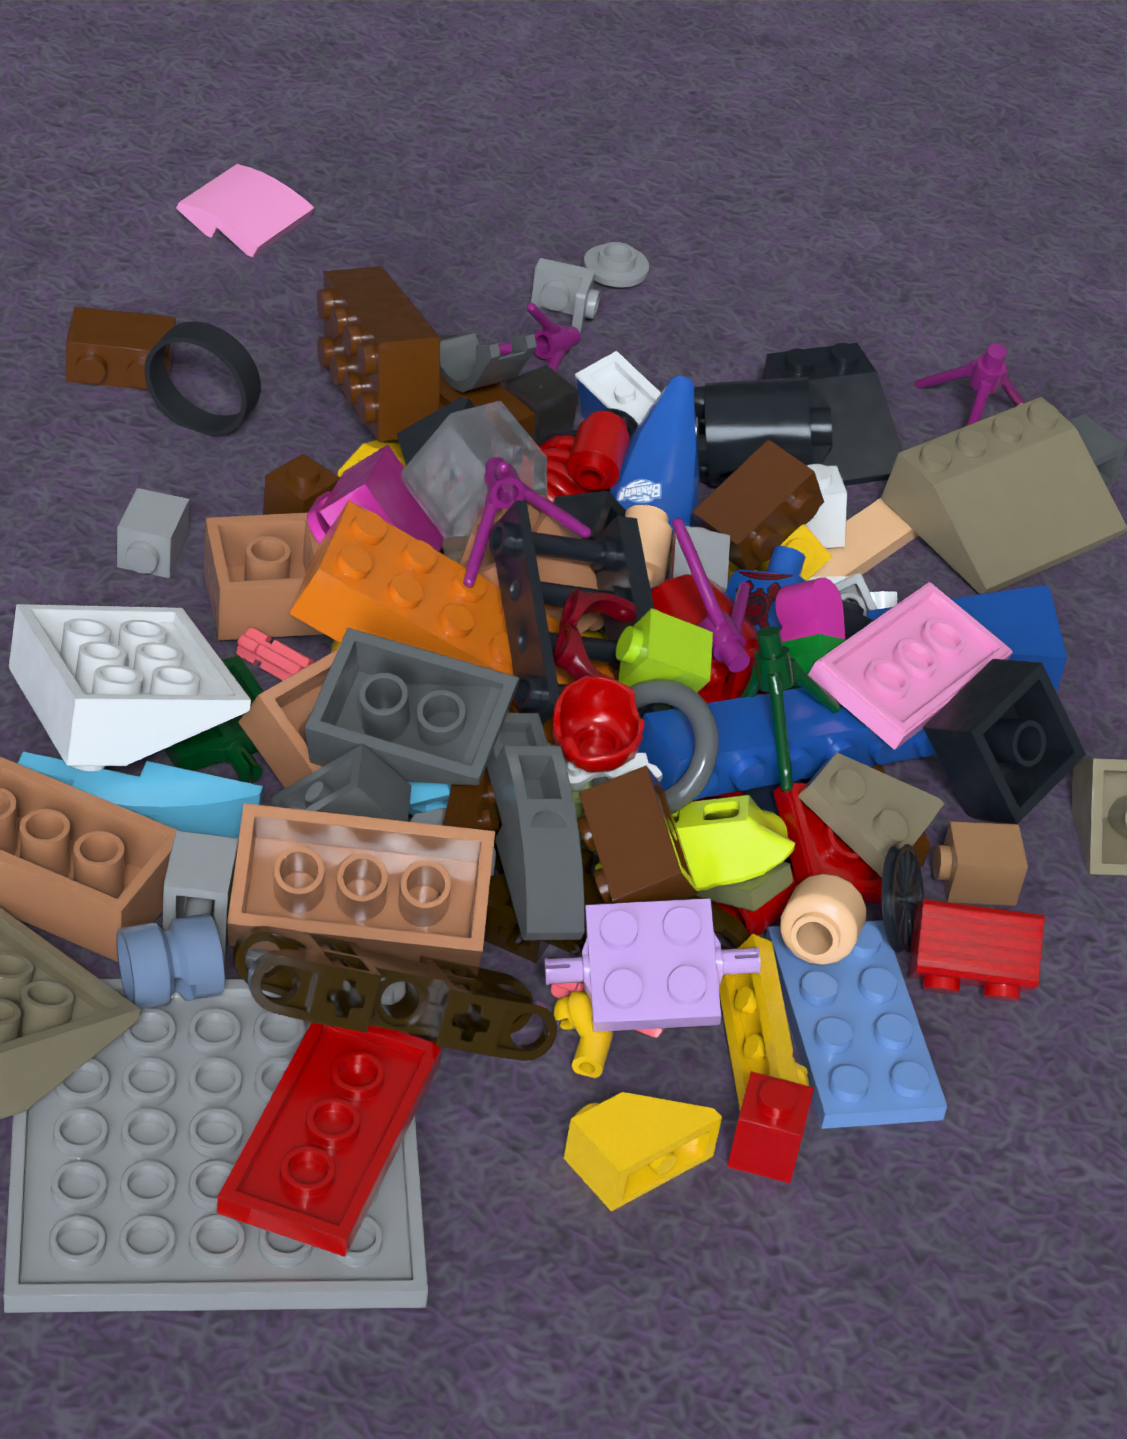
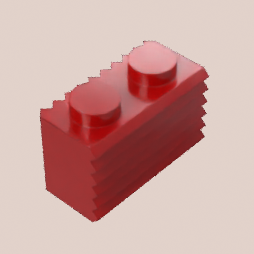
(976, 948)

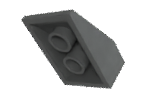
(411, 708)

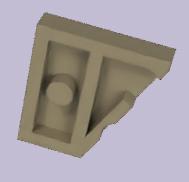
(869, 807)

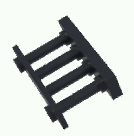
(619, 570)

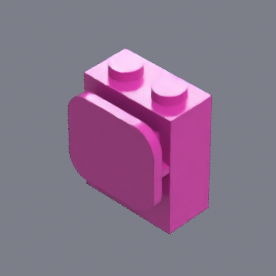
(378, 488)

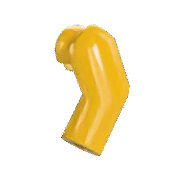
(592, 1046)

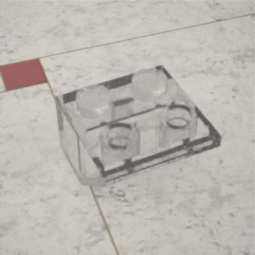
(450, 466)

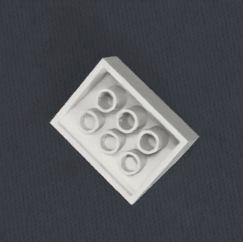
(119, 680)

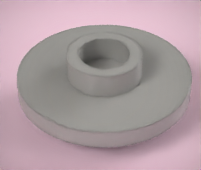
(617, 264)

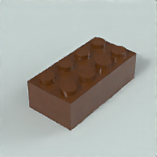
(378, 349)

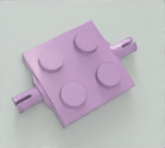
(652, 965)

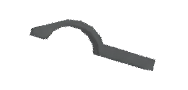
(474, 365)

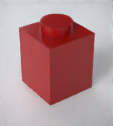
(770, 1127)

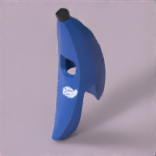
(663, 458)

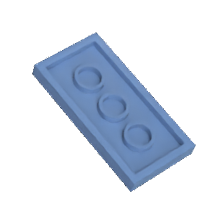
(859, 1035)

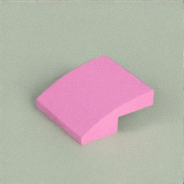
(246, 208)

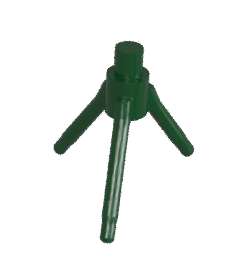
(774, 673)

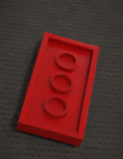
(329, 1134)

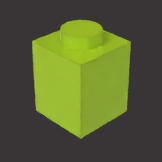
(665, 649)

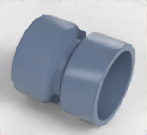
(170, 961)

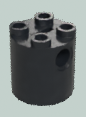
(745, 414)

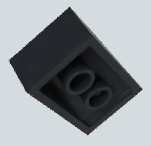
(861, 421)

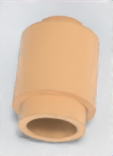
(655, 539)

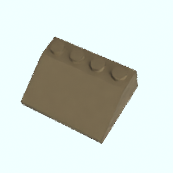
(1005, 496)
(49, 1016)

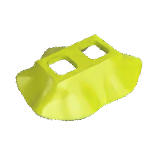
(734, 844)

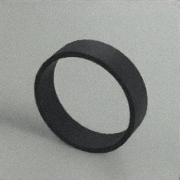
(229, 351)

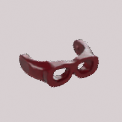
(569, 648)

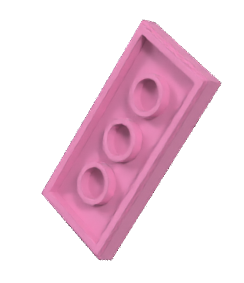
(908, 664)

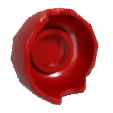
(597, 724)

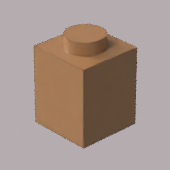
(981, 863)

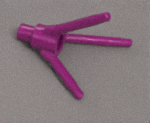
(551, 341)
(985, 377)
(503, 490)
(727, 631)

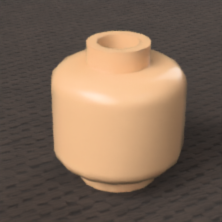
(823, 919)

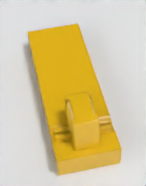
(758, 1022)

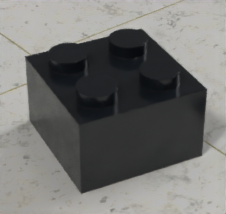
(1004, 740)

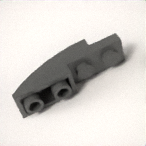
(537, 831)

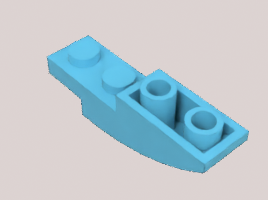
(163, 793)

